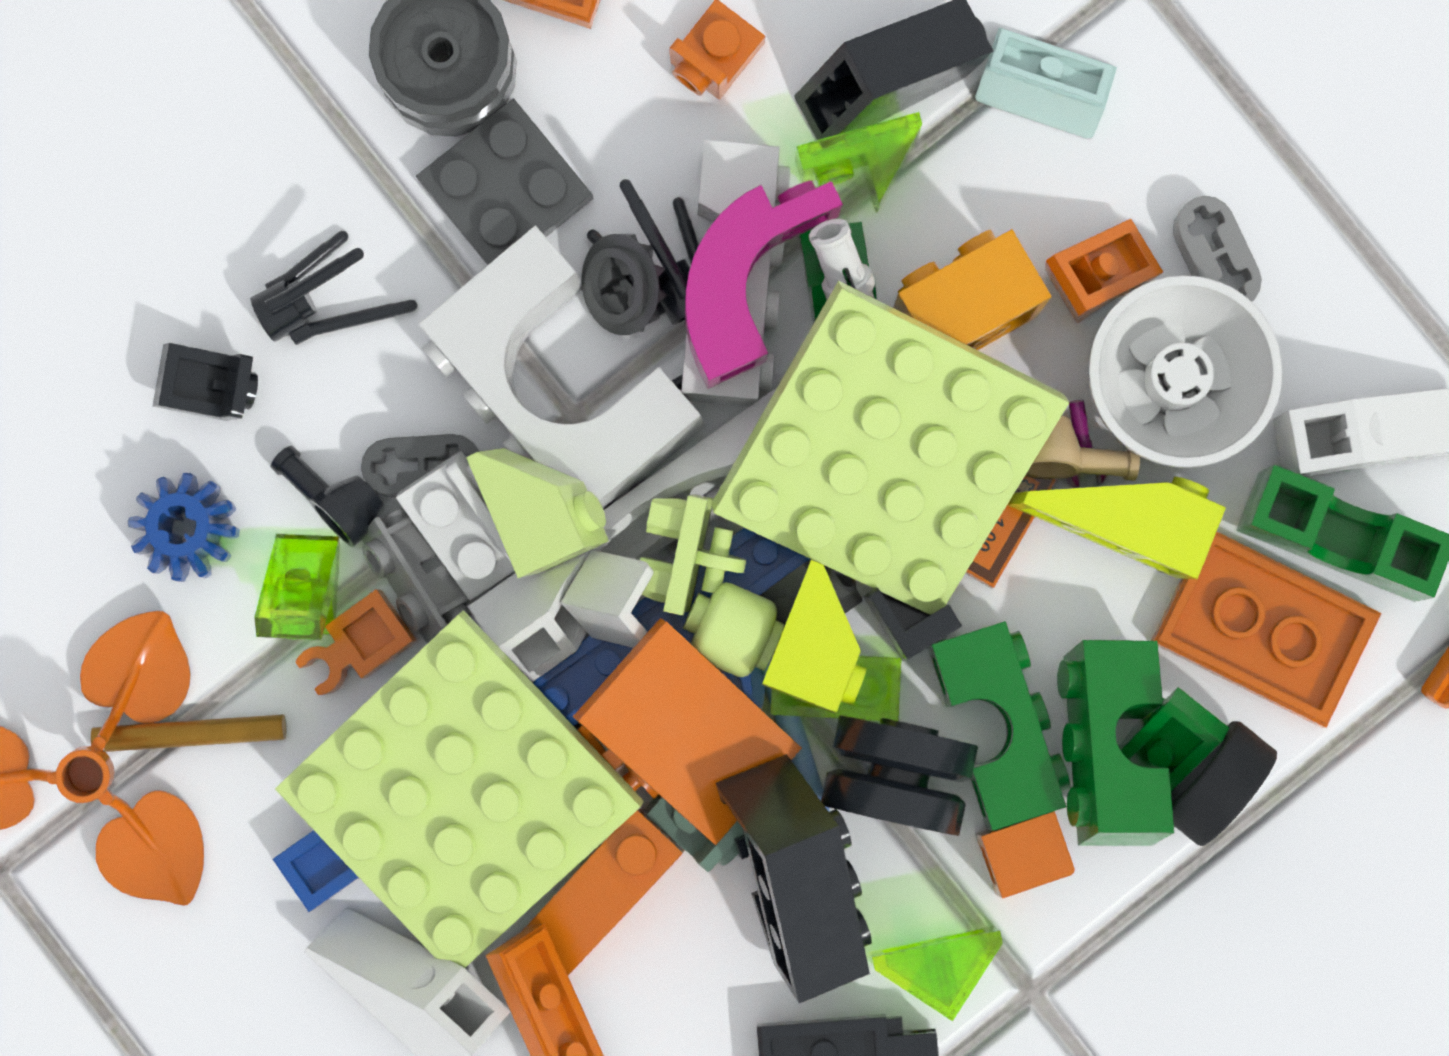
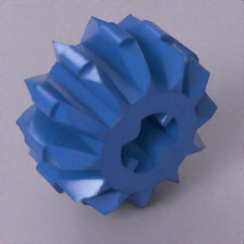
(168, 547)

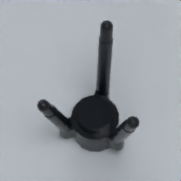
(675, 276)
(287, 304)

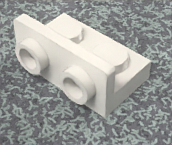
(457, 525)

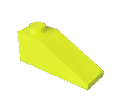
(1151, 522)

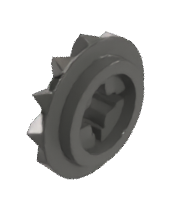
(605, 267)

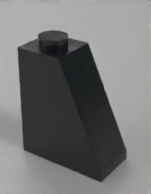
(893, 69)

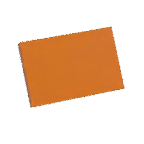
(1268, 630)
(682, 726)

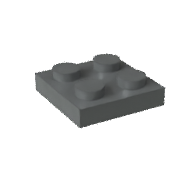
(504, 183)

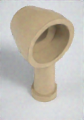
(1065, 458)

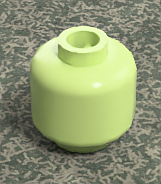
(734, 629)

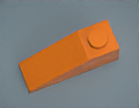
(607, 887)

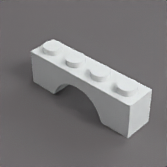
(726, 175)

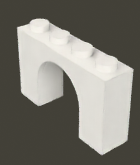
(480, 338)

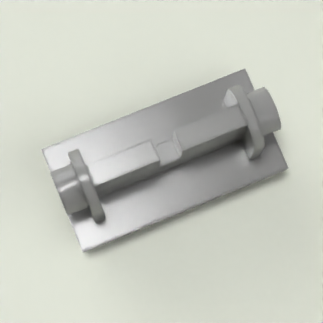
(398, 556)

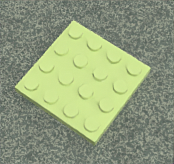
(888, 450)
(459, 793)

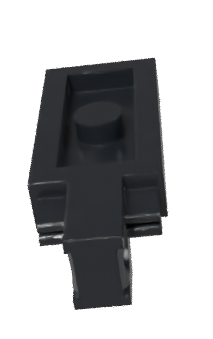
(846, 1037)

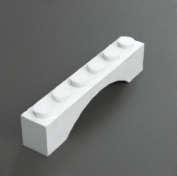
(526, 612)

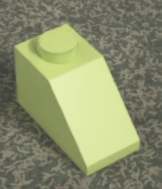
(537, 510)

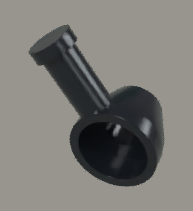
(344, 506)

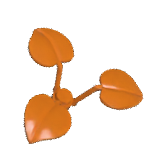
(159, 842)

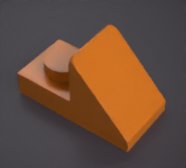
(1102, 269)

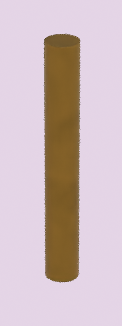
(195, 733)

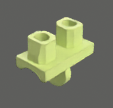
(689, 524)

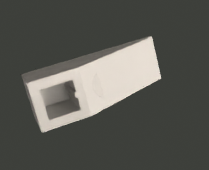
(1363, 432)
(418, 998)

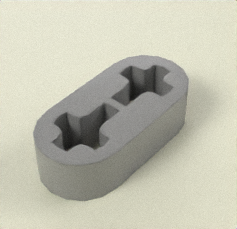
(1227, 239)

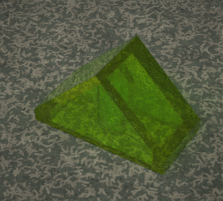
(940, 968)

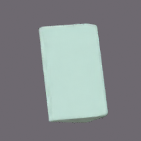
(1046, 83)

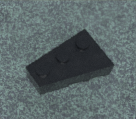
(800, 878)

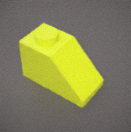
(817, 648)

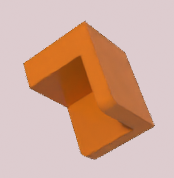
(1025, 855)

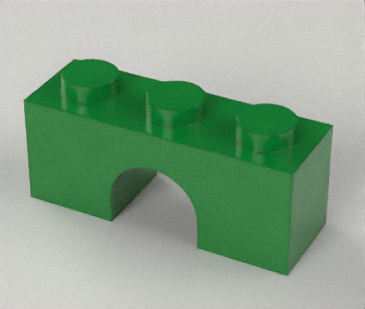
(1363, 544)
(1023, 775)
(1110, 795)

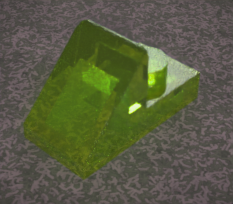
(876, 148)
(299, 587)

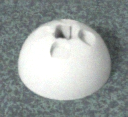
(1196, 338)

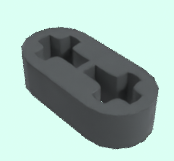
(410, 449)

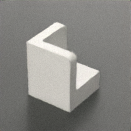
(606, 595)

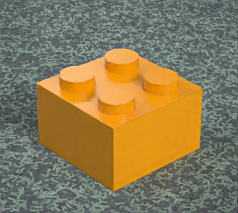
(979, 294)

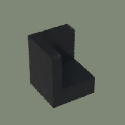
(909, 627)

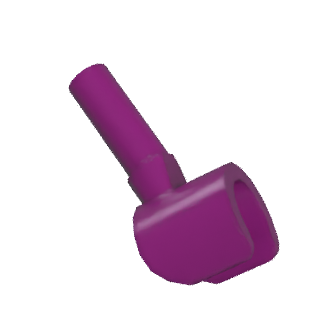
(1081, 429)

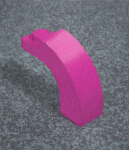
(715, 301)

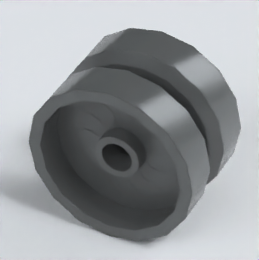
(451, 94)

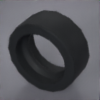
(1222, 784)

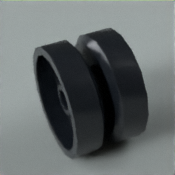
(899, 774)

